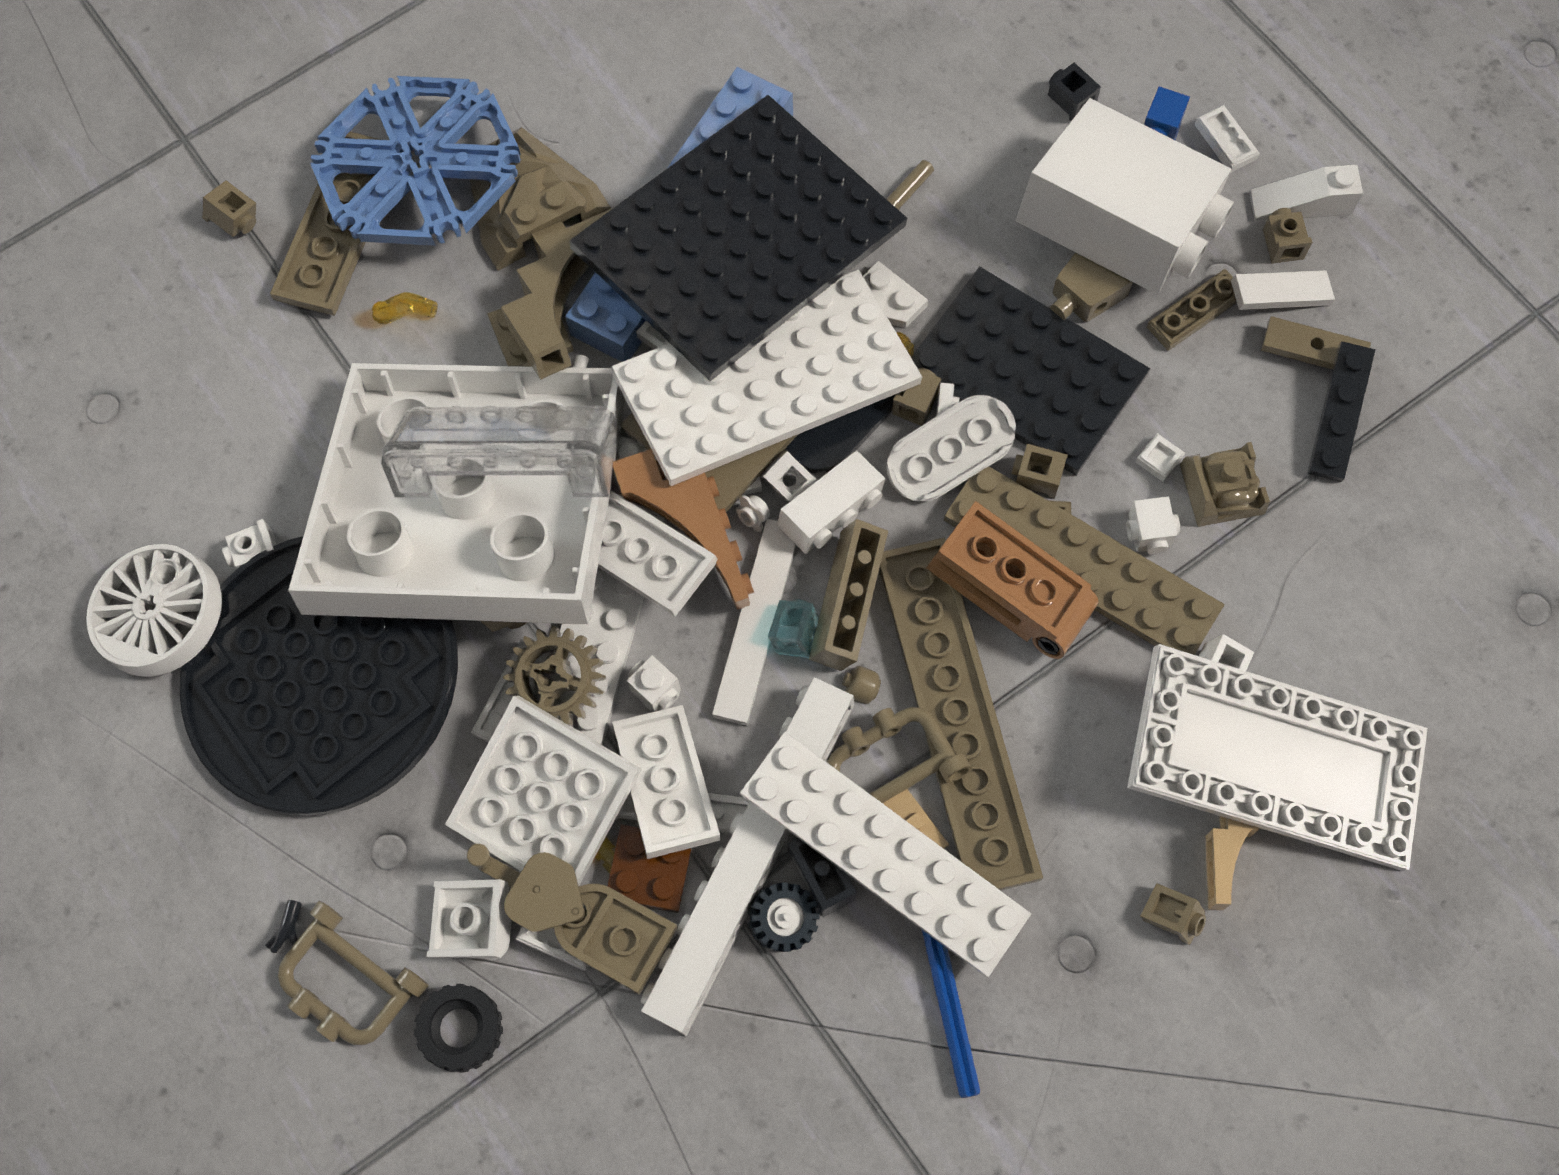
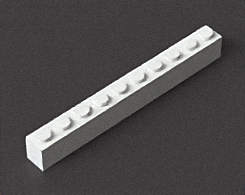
(737, 876)

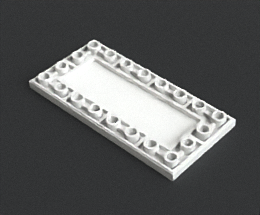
(1278, 758)

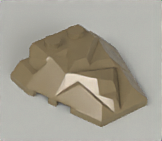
(541, 196)

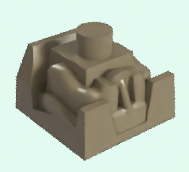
(1224, 486)

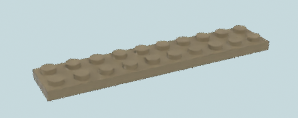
(952, 687)

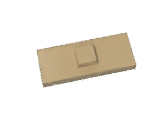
(909, 809)

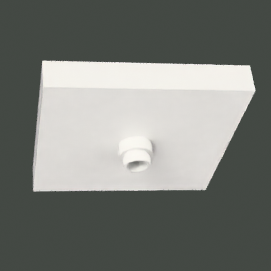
(479, 541)

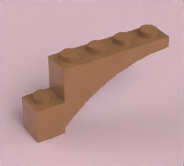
(689, 508)

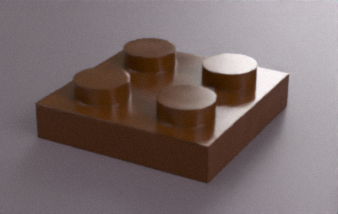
(651, 881)

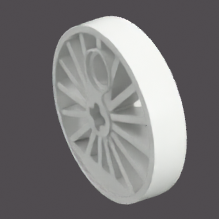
(156, 609)

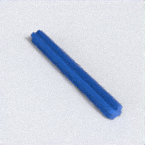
(952, 1017)

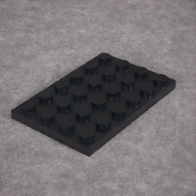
(1045, 369)

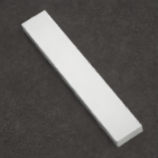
(751, 638)

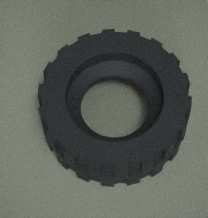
(430, 1019)

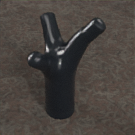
(286, 927)

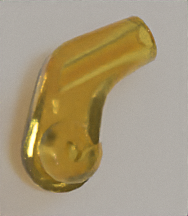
(401, 306)

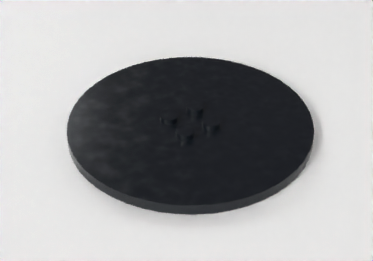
(312, 705)

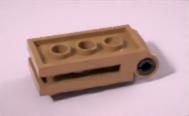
(1015, 581)

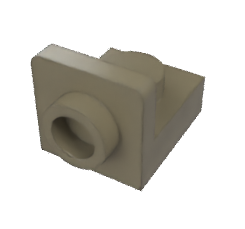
(1174, 913)

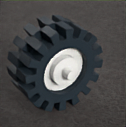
(783, 917)

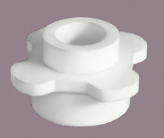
(753, 512)

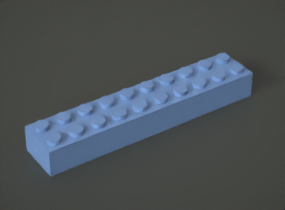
(600, 313)

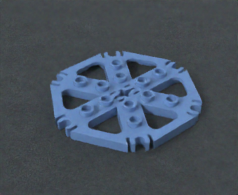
(393, 160)

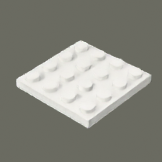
(542, 791)

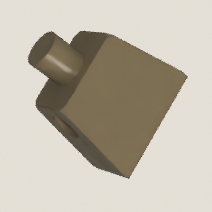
(1087, 289)

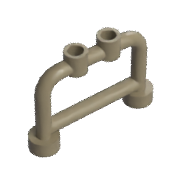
(887, 725)
(332, 1023)

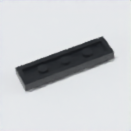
(1341, 411)

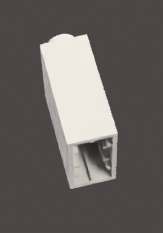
(1126, 197)

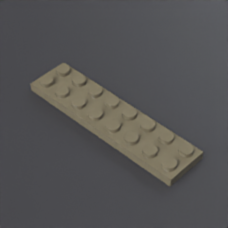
(1127, 585)

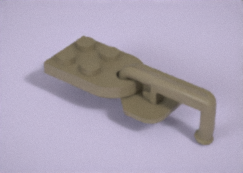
(614, 936)

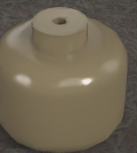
(862, 684)

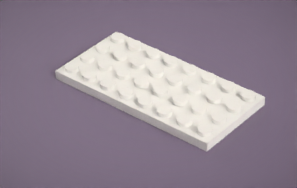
(803, 374)

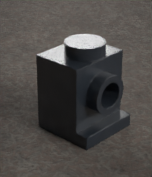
(1072, 89)

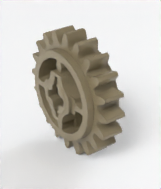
(556, 664)

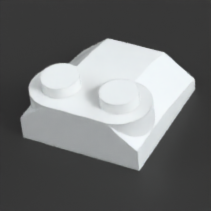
(469, 920)

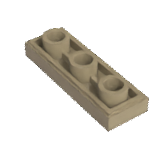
(1185, 319)
(1297, 340)

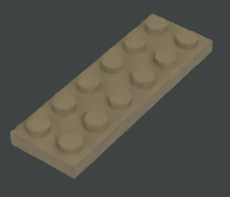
(320, 253)

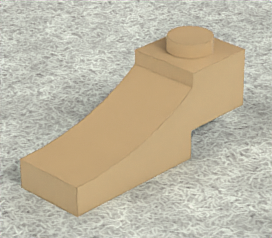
(1221, 856)

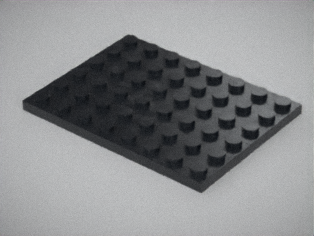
(738, 236)

